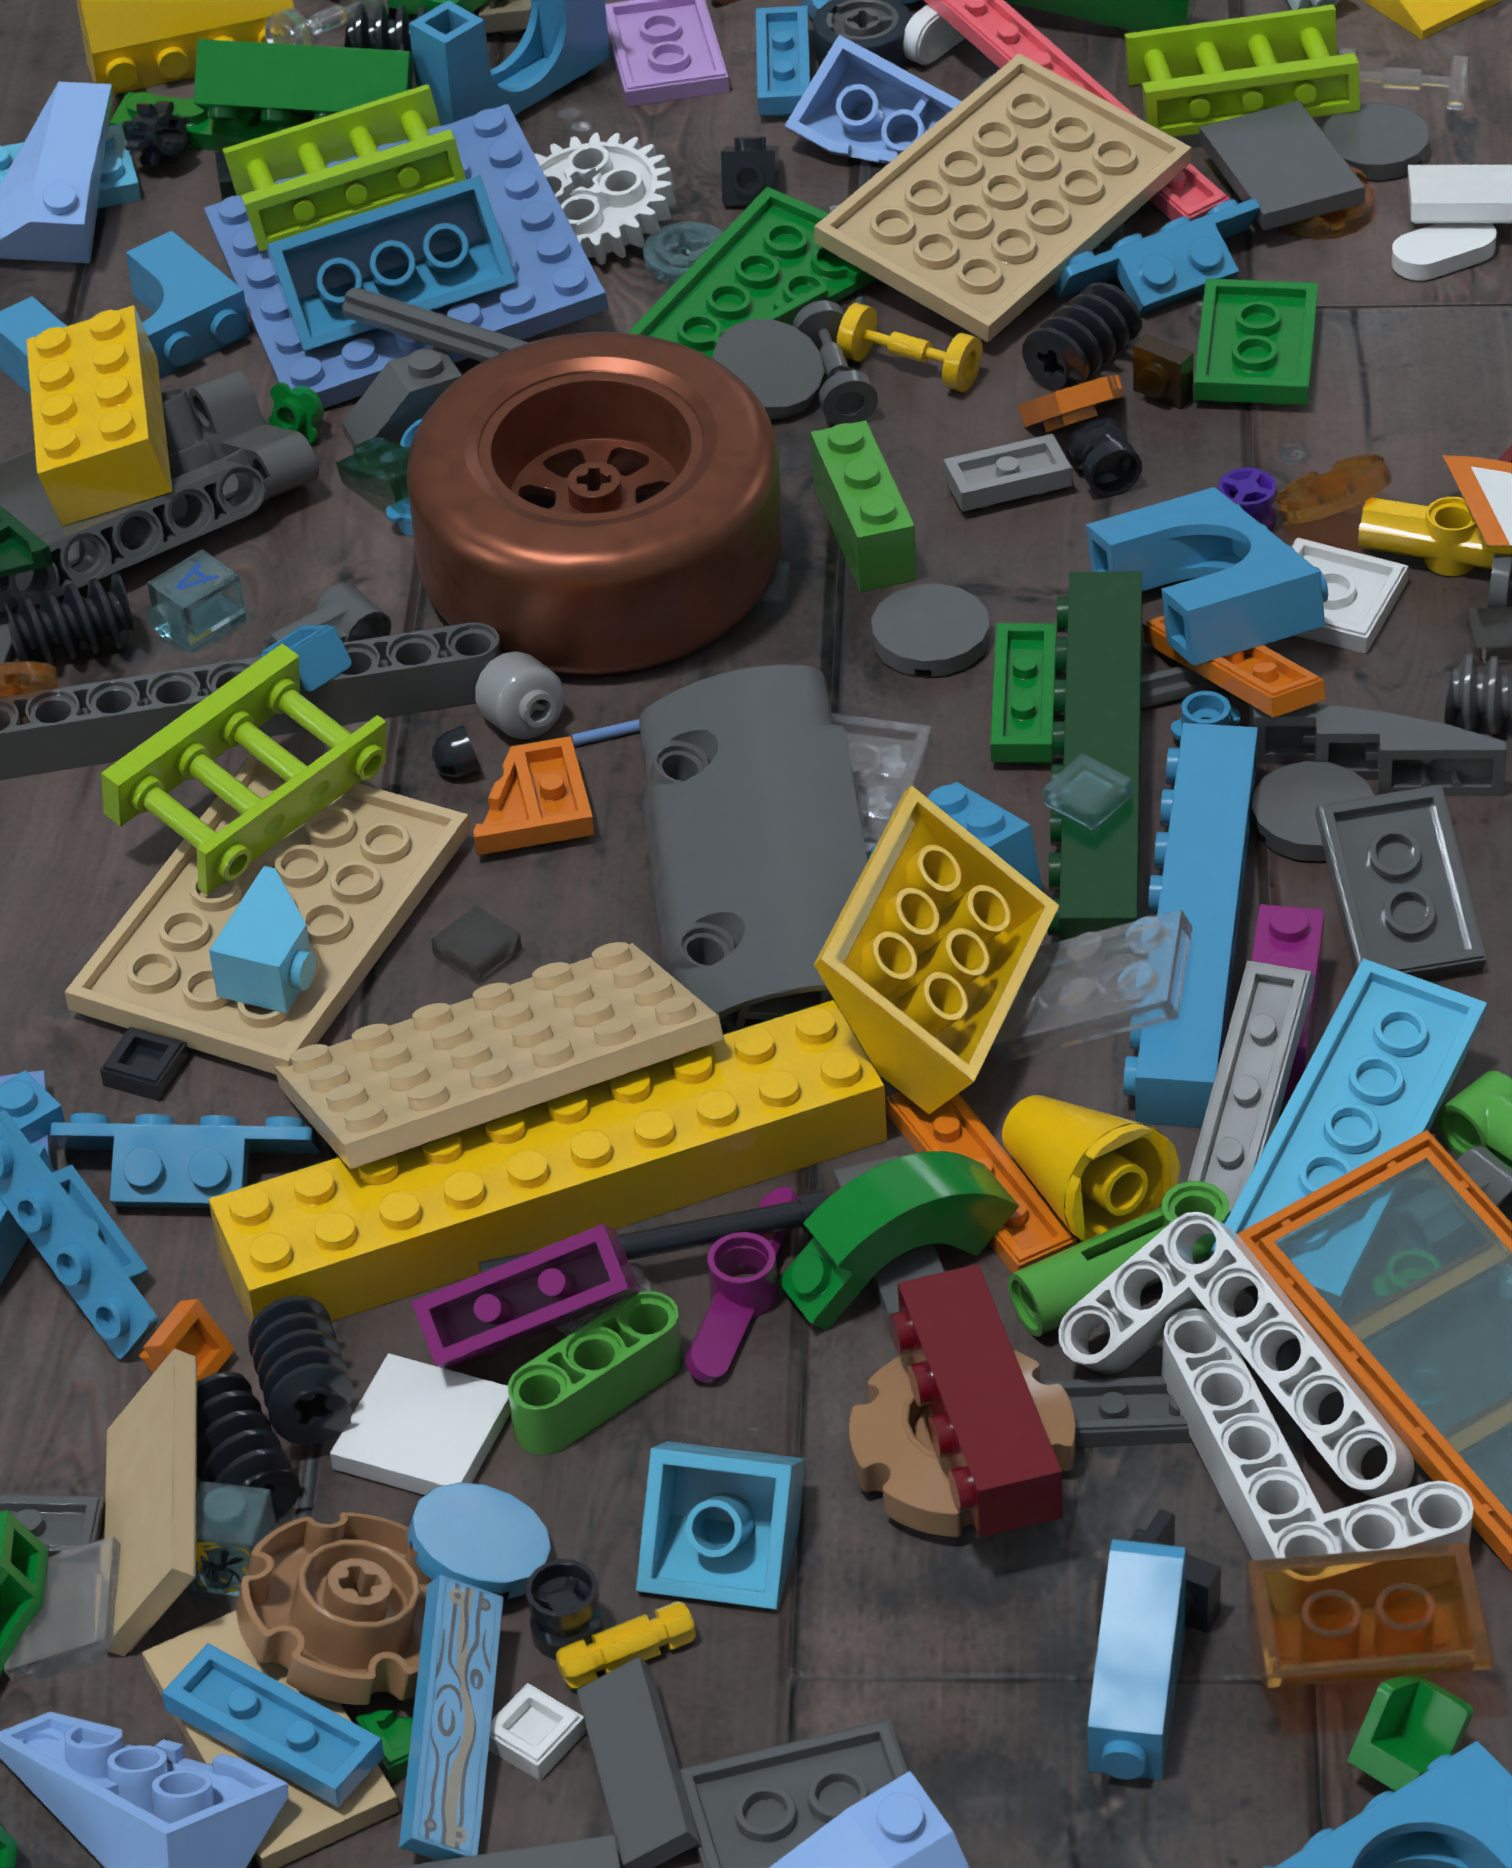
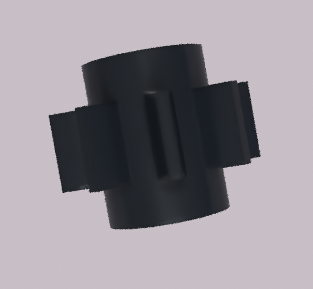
(171, 133)

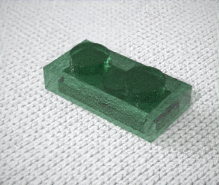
(377, 469)

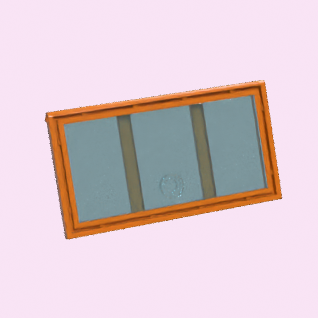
(1414, 1298)

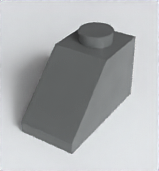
(400, 396)

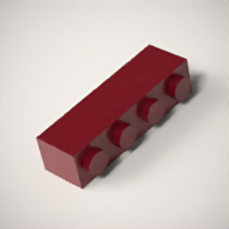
(977, 1402)

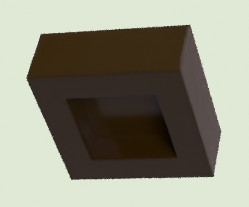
(1163, 371)

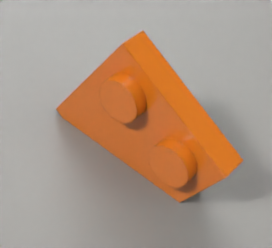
(1071, 404)
(536, 799)

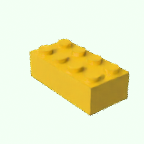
(98, 415)

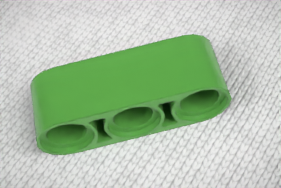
(595, 1373)

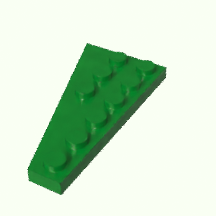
(753, 271)

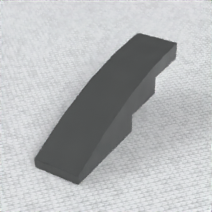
(1386, 748)

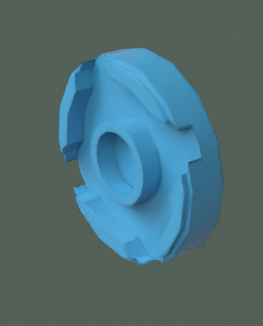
(478, 1537)

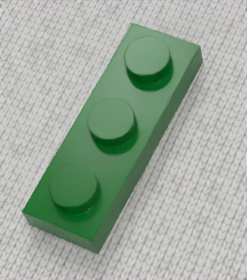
(1023, 693)

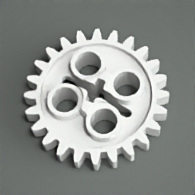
(610, 191)

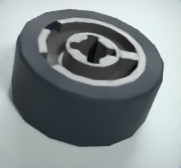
(869, 23)

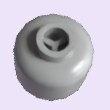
(516, 691)

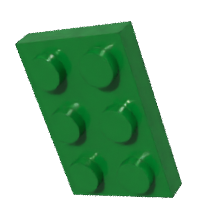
(1256, 341)

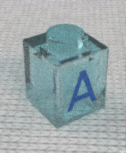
(196, 601)

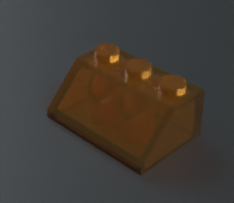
(1365, 1615)

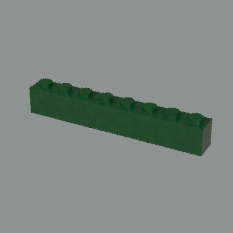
(1102, 720)

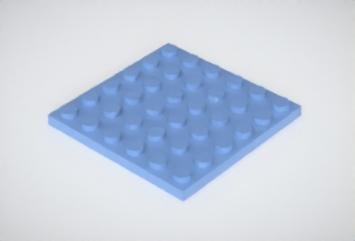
(546, 257)

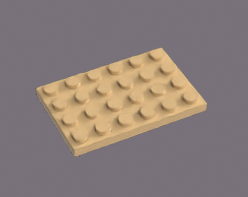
(1002, 196)
(351, 875)
(495, 1053)

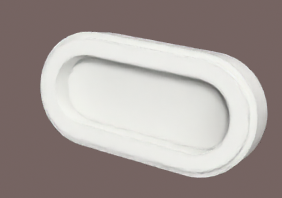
(929, 36)
(1442, 249)

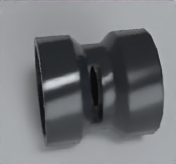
(1104, 456)
(562, 1605)

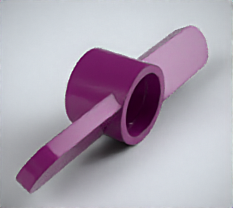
(733, 1298)

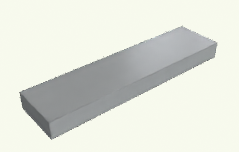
(1251, 1075)

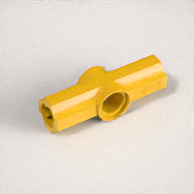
(1438, 533)

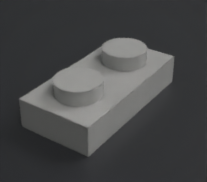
(1007, 472)

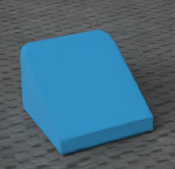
(319, 652)

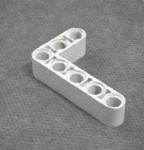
(1255, 1336)
(1260, 1473)

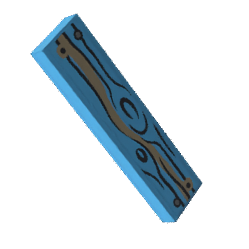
(451, 1721)

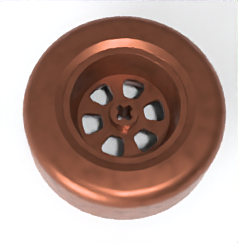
(594, 427)

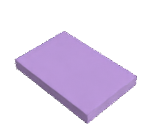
(665, 50)

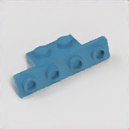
(1168, 263)
(181, 1164)
(76, 1241)

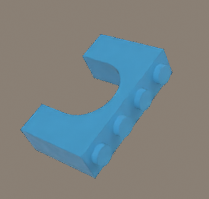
(557, 47)
(190, 301)
(1246, 580)
(1440, 1820)

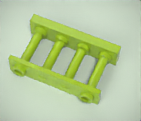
(1241, 67)
(349, 187)
(232, 719)

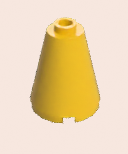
(1090, 1163)

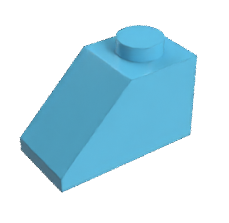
(264, 948)

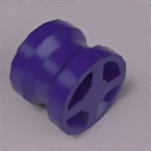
(1253, 491)

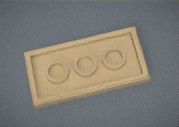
(153, 1497)
(305, 1818)

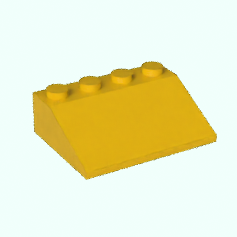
(156, 40)
(932, 951)

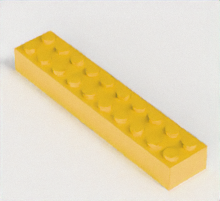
(590, 1158)

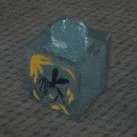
(227, 1530)

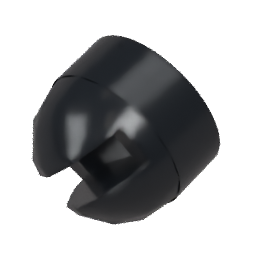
(455, 754)

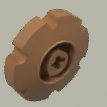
(896, 1455)
(337, 1607)

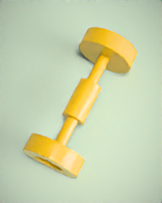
(960, 362)

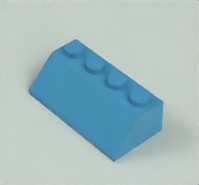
(412, 250)

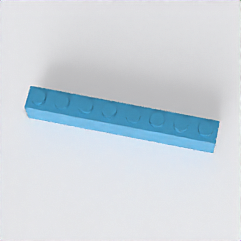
(1204, 877)

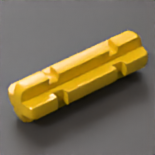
(624, 1643)

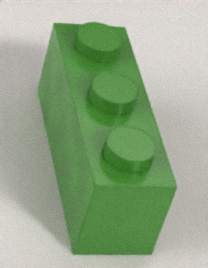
(863, 506)

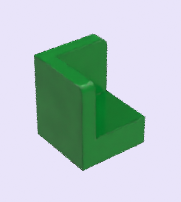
(1409, 1729)

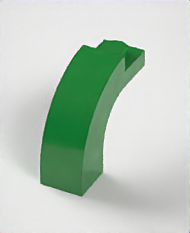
(887, 1213)

